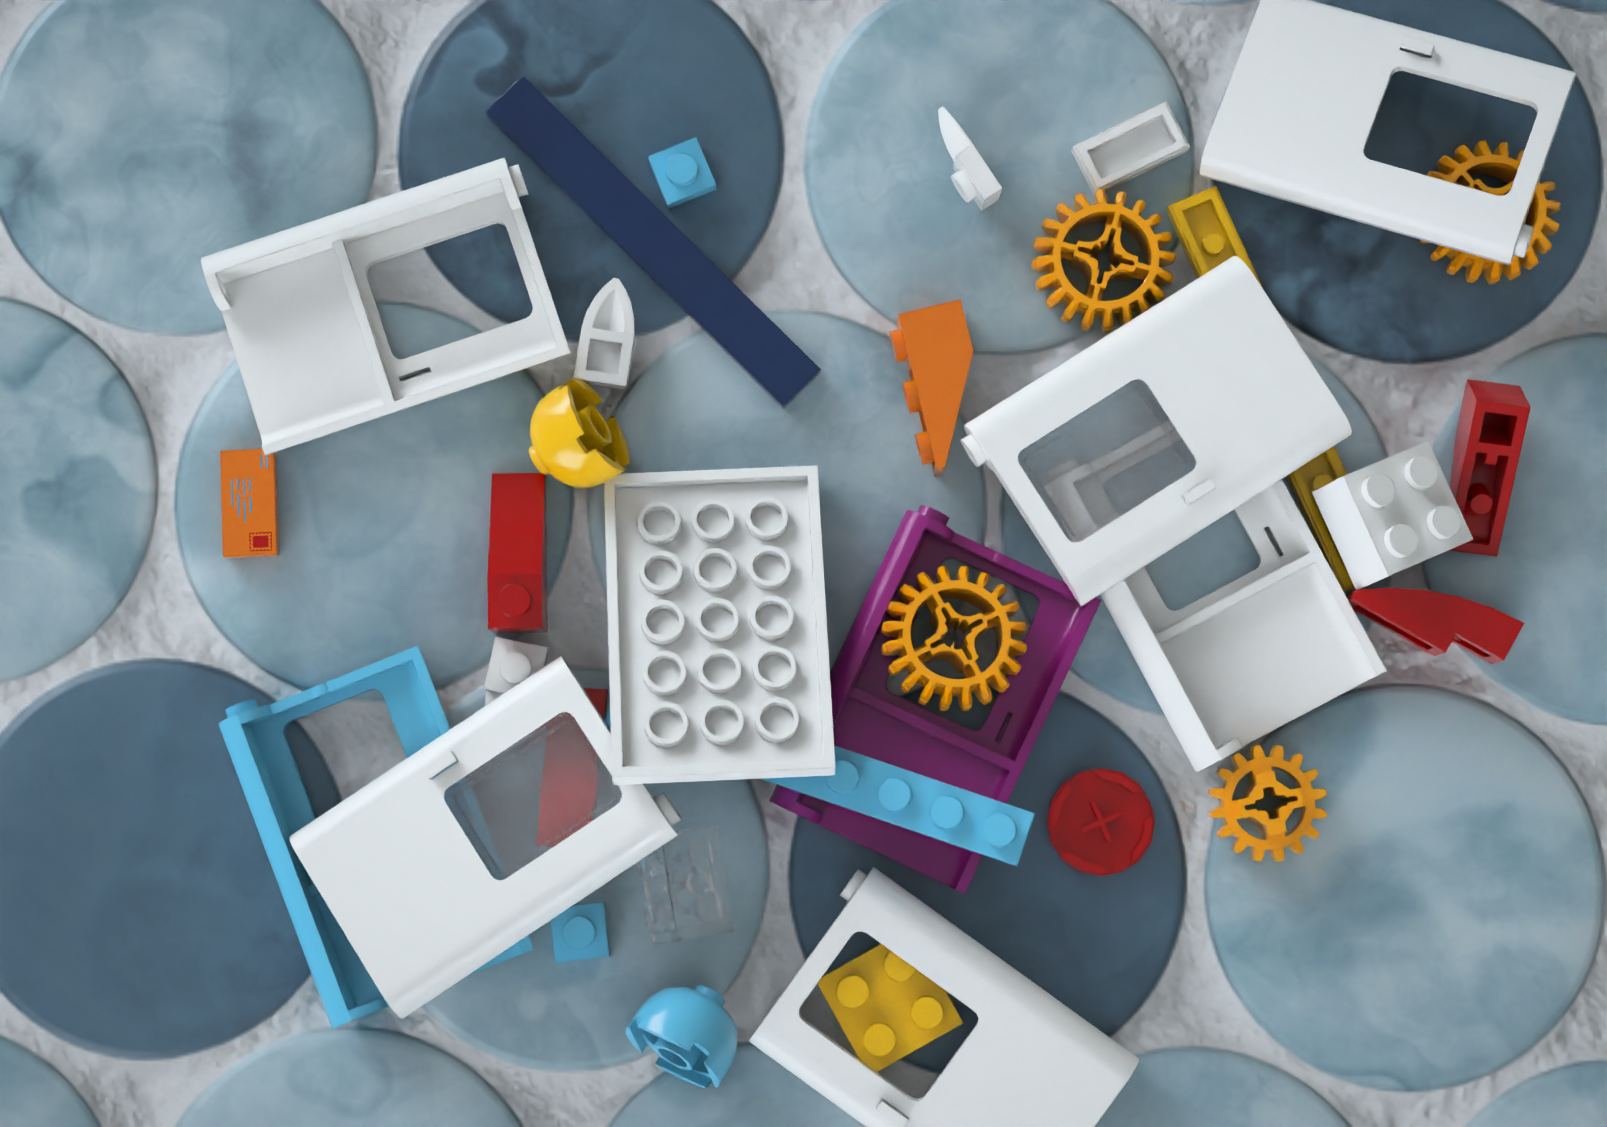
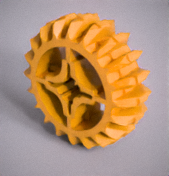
(1505, 168)
(1127, 265)
(945, 617)

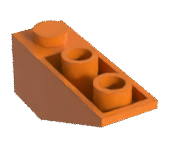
(938, 361)

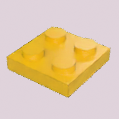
(887, 1006)

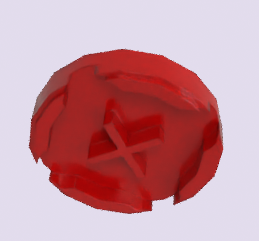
(1100, 822)

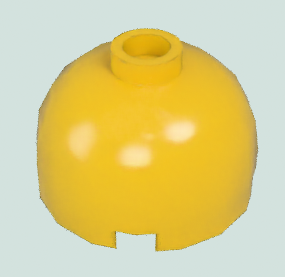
(574, 439)

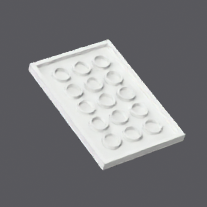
(717, 626)

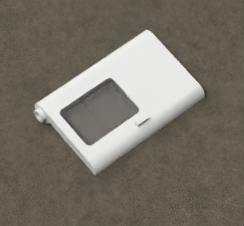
(1178, 403)
(487, 851)

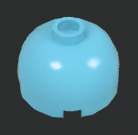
(688, 1033)

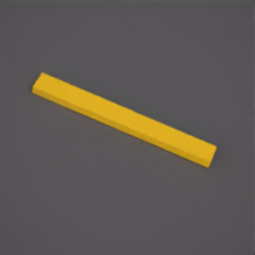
(1209, 241)

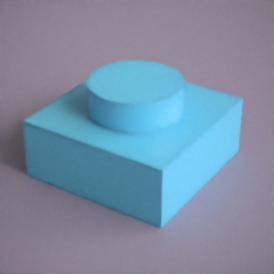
(682, 173)
(581, 933)

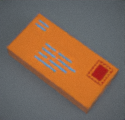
(249, 503)

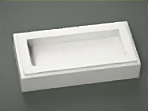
(1130, 148)

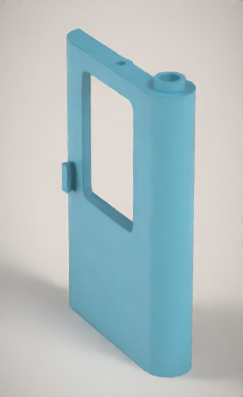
(283, 806)

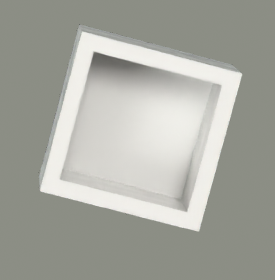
(1392, 515)

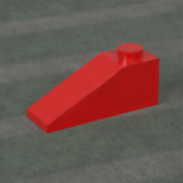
(1487, 459)
(517, 554)

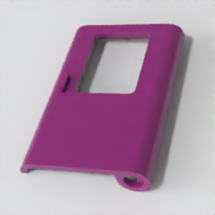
(910, 737)

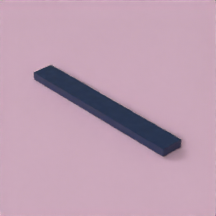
(653, 242)

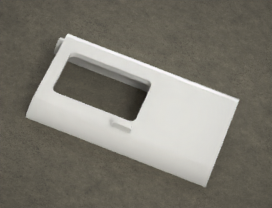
(1309, 101)
(312, 325)
(1253, 647)
(1017, 1068)

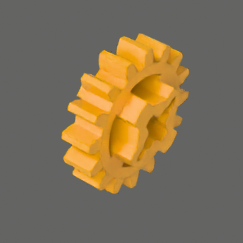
(1272, 828)

